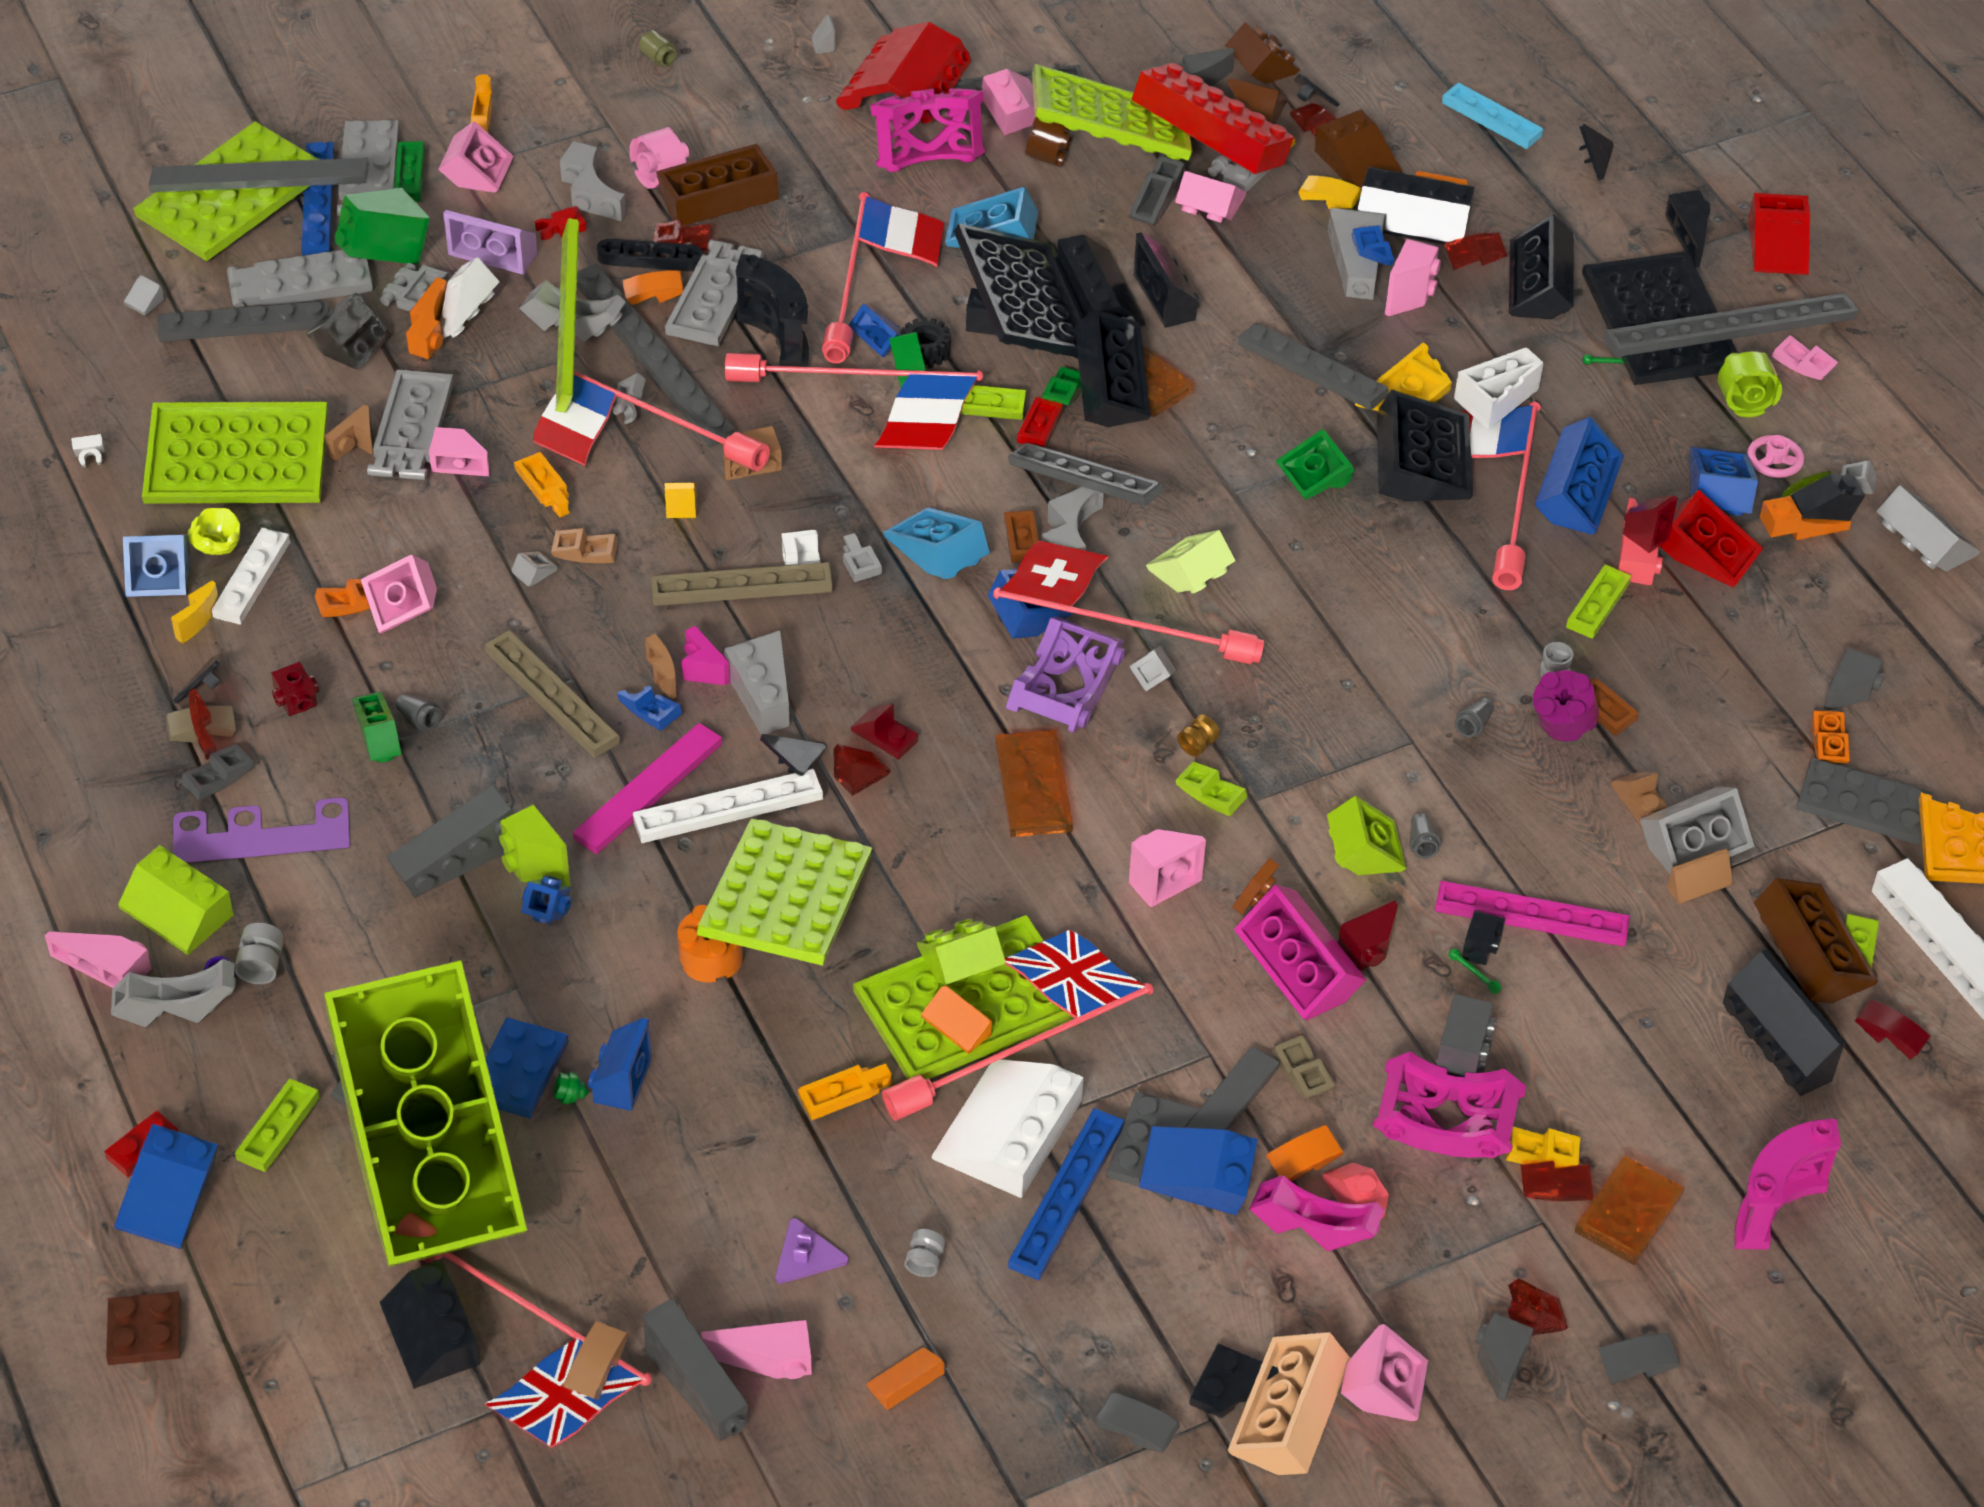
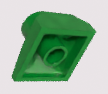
(1316, 465)

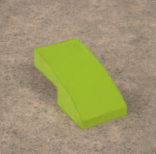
(1206, 787)

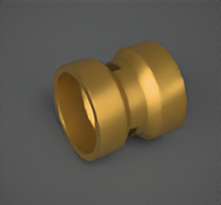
(1198, 736)

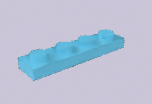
(1492, 115)

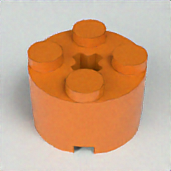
(705, 957)

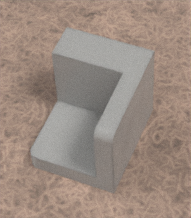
(1152, 668)

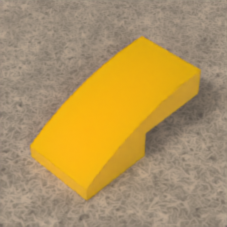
(1336, 192)
(197, 615)
(1536, 1148)

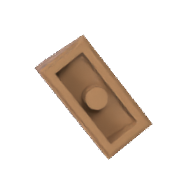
(1700, 876)

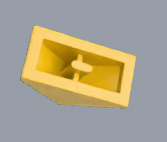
(680, 500)

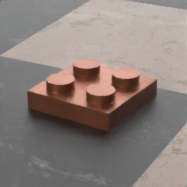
(143, 1328)

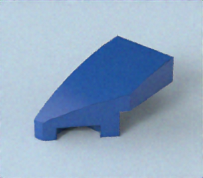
(1371, 244)
(651, 708)

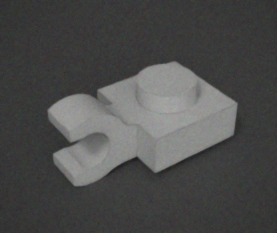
(633, 387)
(860, 561)

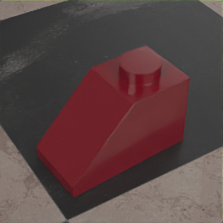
(1650, 522)
(1369, 936)

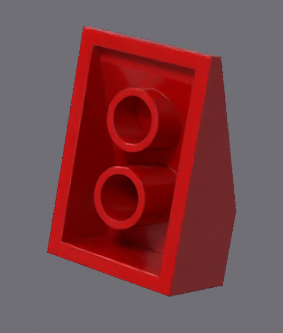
(1710, 541)

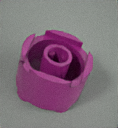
(1565, 705)

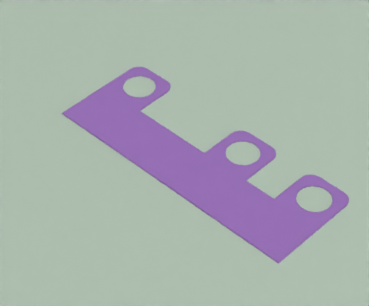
(254, 841)

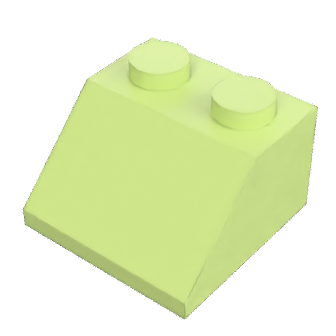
(1193, 562)

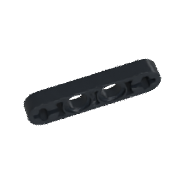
(610, 254)

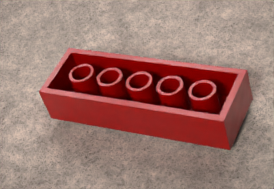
(1213, 118)

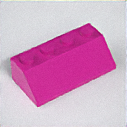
(1299, 953)

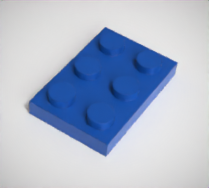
(523, 1064)

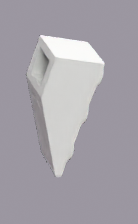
(464, 294)

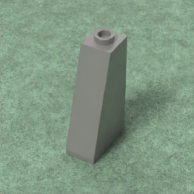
(1355, 271)

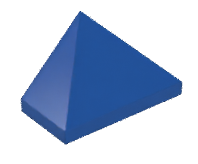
(874, 329)

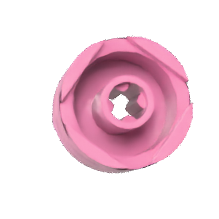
(656, 152)

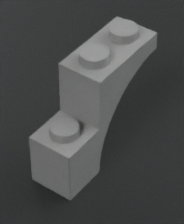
(588, 192)
(591, 315)
(1068, 513)
(190, 997)

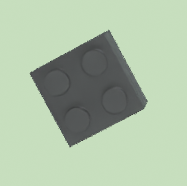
(1465, 1036)

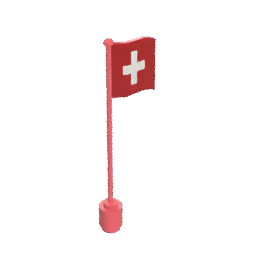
(1060, 575)

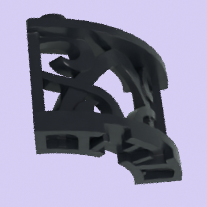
(778, 315)

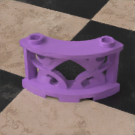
(1076, 706)

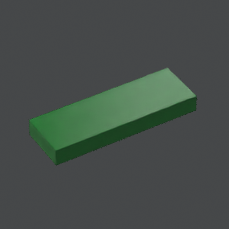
(410, 168)

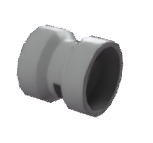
(1556, 657)
(924, 1255)

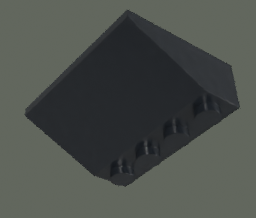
(1423, 450)

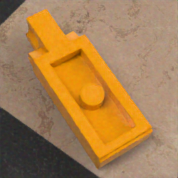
(544, 482)
(843, 1089)

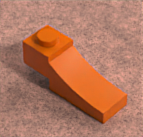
(425, 333)
(1782, 518)

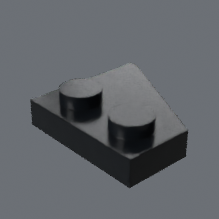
(1226, 1381)

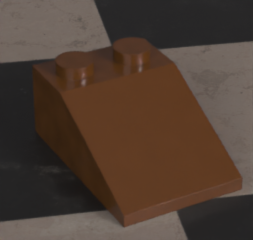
(1354, 145)

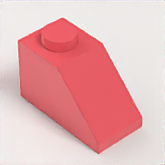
(1356, 1185)

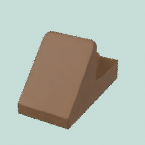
(351, 432)
(1639, 793)

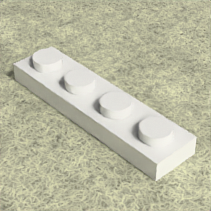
(251, 576)

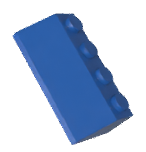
(1579, 477)

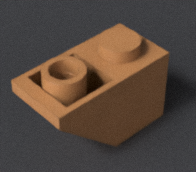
(765, 435)

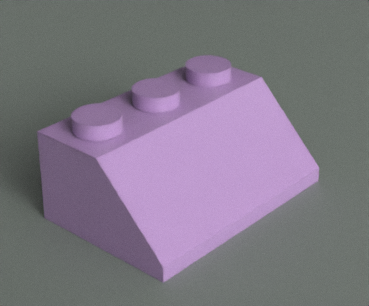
(490, 242)

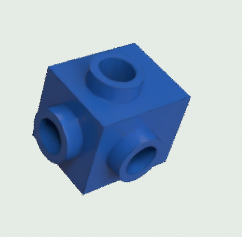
(537, 901)

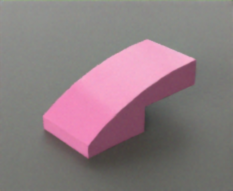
(1809, 363)

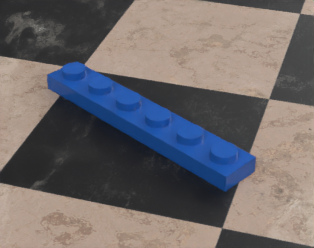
(317, 207)
(1066, 1194)

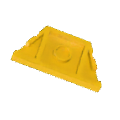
(1416, 376)

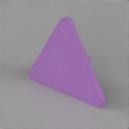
(806, 1254)

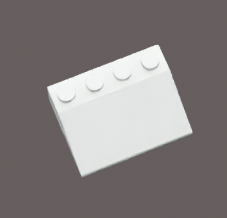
(1011, 1123)

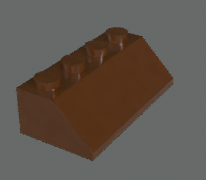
(718, 184)
(1814, 940)

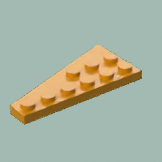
(1951, 842)

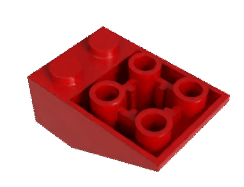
(1780, 233)

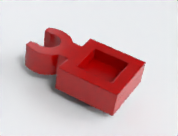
(558, 222)

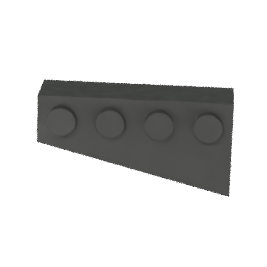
(453, 844)

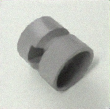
(259, 953)

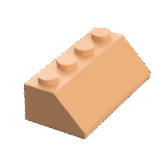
(1292, 1408)

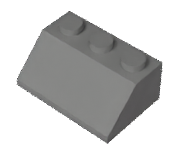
(1925, 530)
(1698, 828)

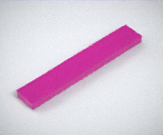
(647, 788)
(1534, 913)

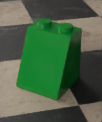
(382, 226)

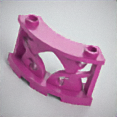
(894, 110)
(1469, 1139)
(1785, 1170)

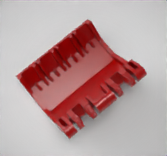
(907, 62)

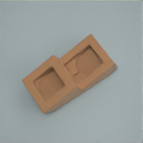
(578, 547)
(662, 665)
(594, 1360)

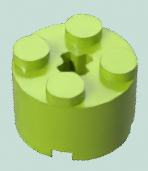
(1749, 383)

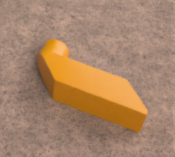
(482, 101)

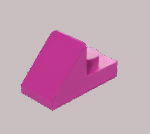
(703, 660)

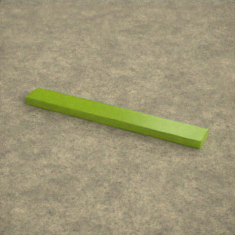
(567, 316)

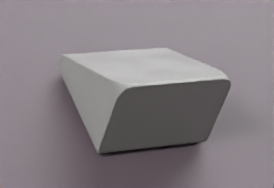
(824, 36)
(144, 295)
(1864, 474)
(532, 567)

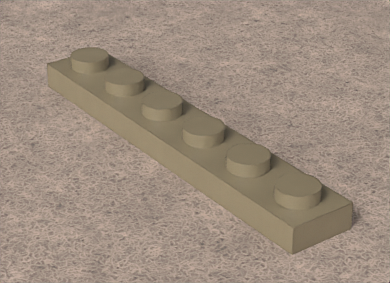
(741, 584)
(552, 694)

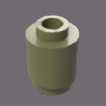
(657, 48)

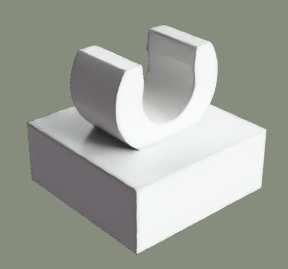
(88, 446)

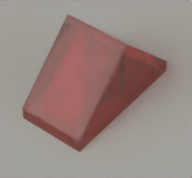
(857, 768)

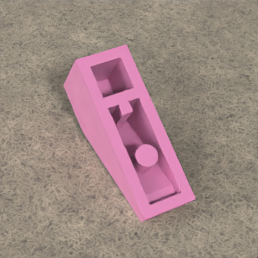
(100, 956)
(767, 1349)

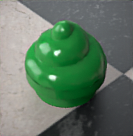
(569, 1088)

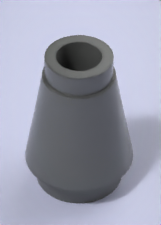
(420, 712)
(1474, 718)
(1423, 837)

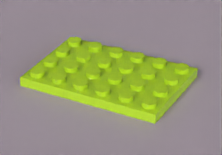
(1104, 113)
(216, 218)
(235, 452)
(785, 891)
(1002, 994)

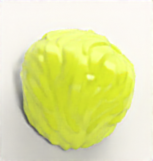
(215, 531)

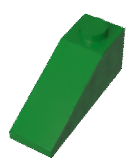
(377, 727)

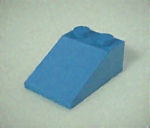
(1004, 213)
(940, 541)

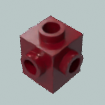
(294, 695)

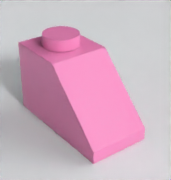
(457, 453)

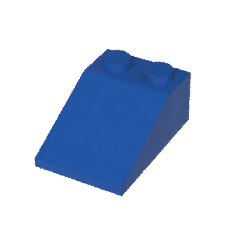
(1724, 479)
(1199, 1166)
(166, 1186)

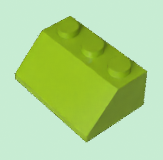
(175, 900)

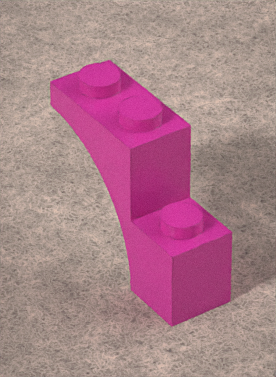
(1328, 1222)

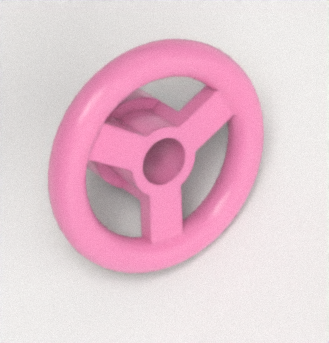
(1777, 452)

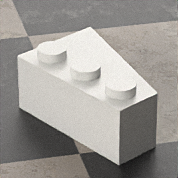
(1498, 385)

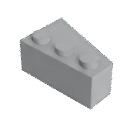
(760, 680)

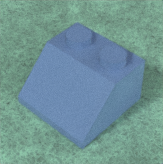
(156, 565)

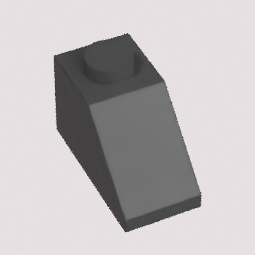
(1854, 680)
(1502, 1351)

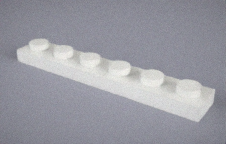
(727, 806)

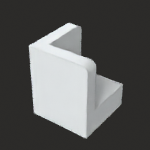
(800, 547)

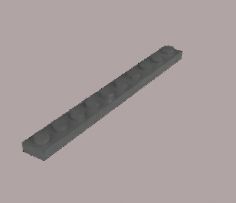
(1730, 324)
(656, 358)

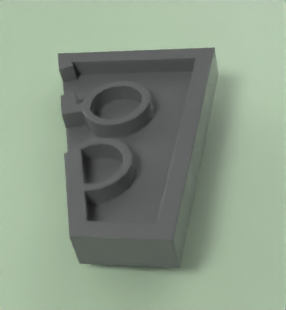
(1132, 1144)

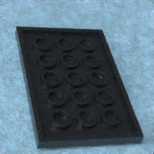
(1022, 289)
(1651, 292)

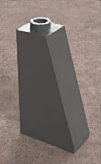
(693, 1370)

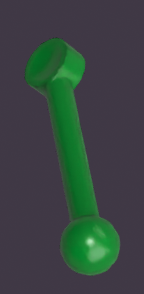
(1588, 359)
(1493, 986)

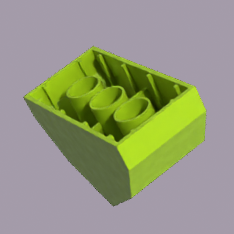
(424, 1112)

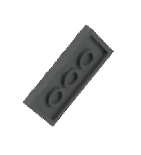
(1862, 800)

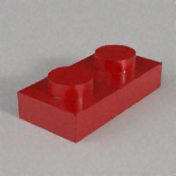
(1040, 422)
(126, 1150)

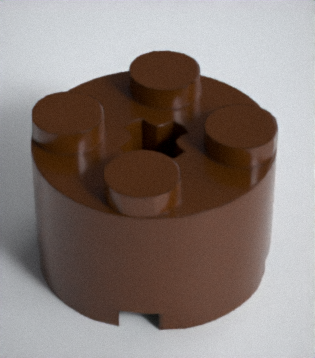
(1049, 142)

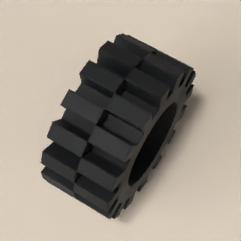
(934, 333)

